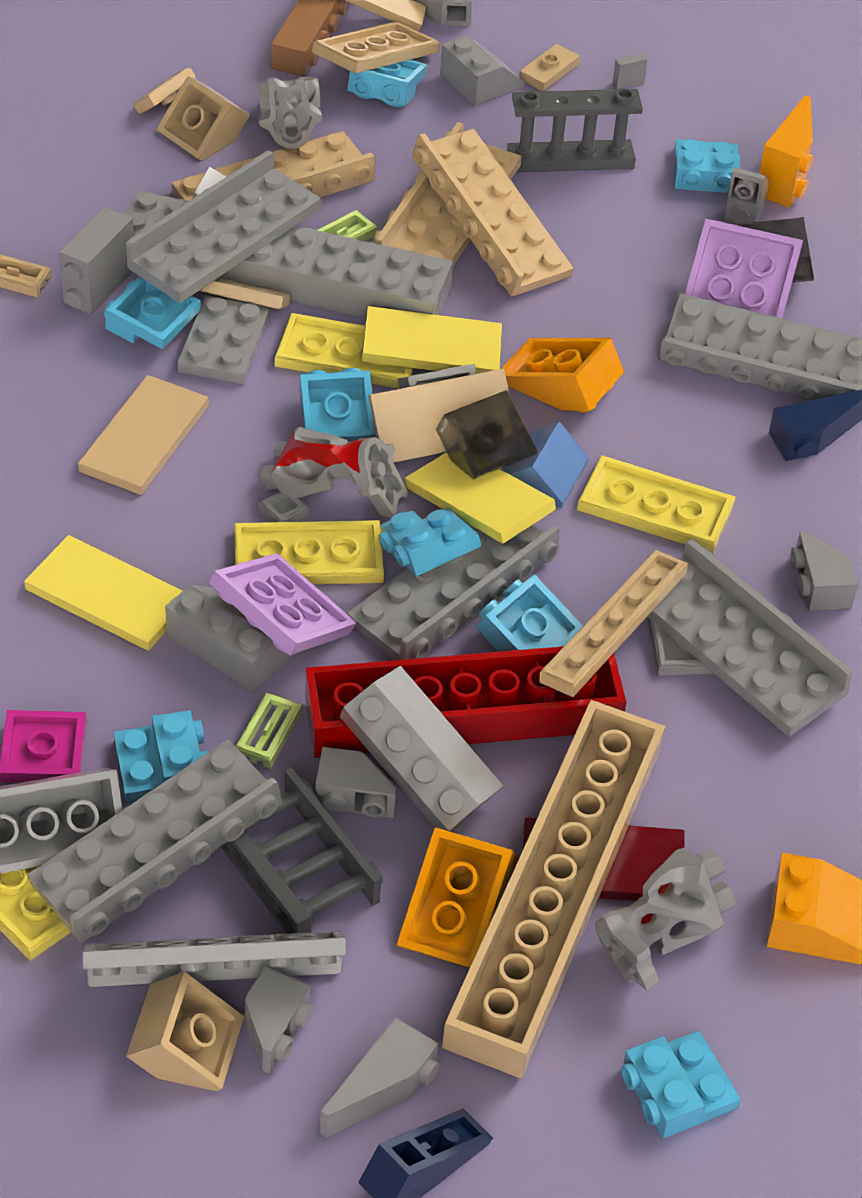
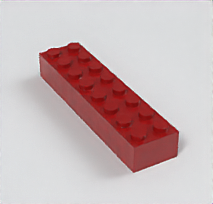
(479, 694)

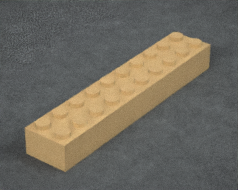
(553, 890)

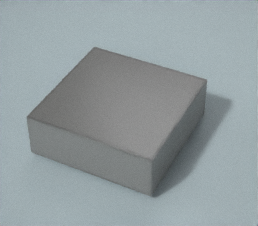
(629, 71)
(281, 510)

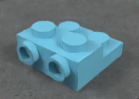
(391, 83)
(704, 165)
(148, 314)
(337, 403)
(428, 541)
(527, 618)
(157, 752)
(678, 1083)

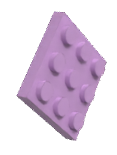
(744, 268)
(282, 603)

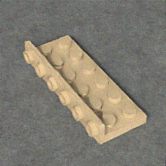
(320, 166)
(491, 211)
(423, 221)

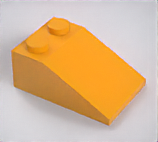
(788, 156)
(565, 371)
(456, 897)
(816, 910)

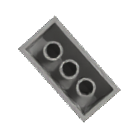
(420, 750)
(52, 814)

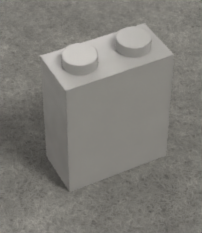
(96, 260)

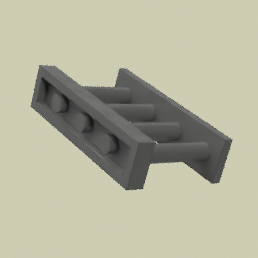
(575, 155)
(275, 886)

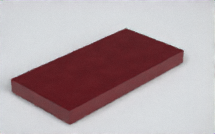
(637, 859)

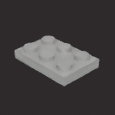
(224, 340)

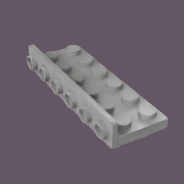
(219, 228)
(762, 349)
(420, 611)
(751, 643)
(155, 840)
(214, 957)

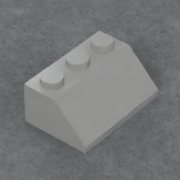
(222, 637)

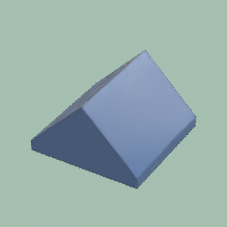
(555, 465)

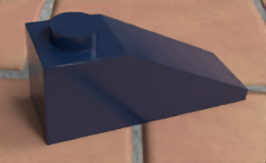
(813, 425)
(423, 1157)

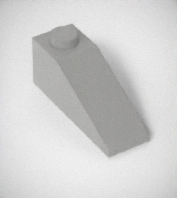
(383, 1078)

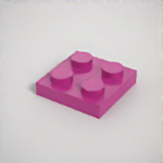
(41, 745)

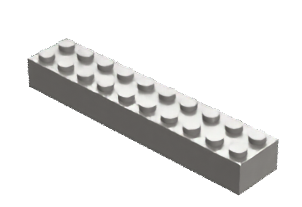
(328, 267)

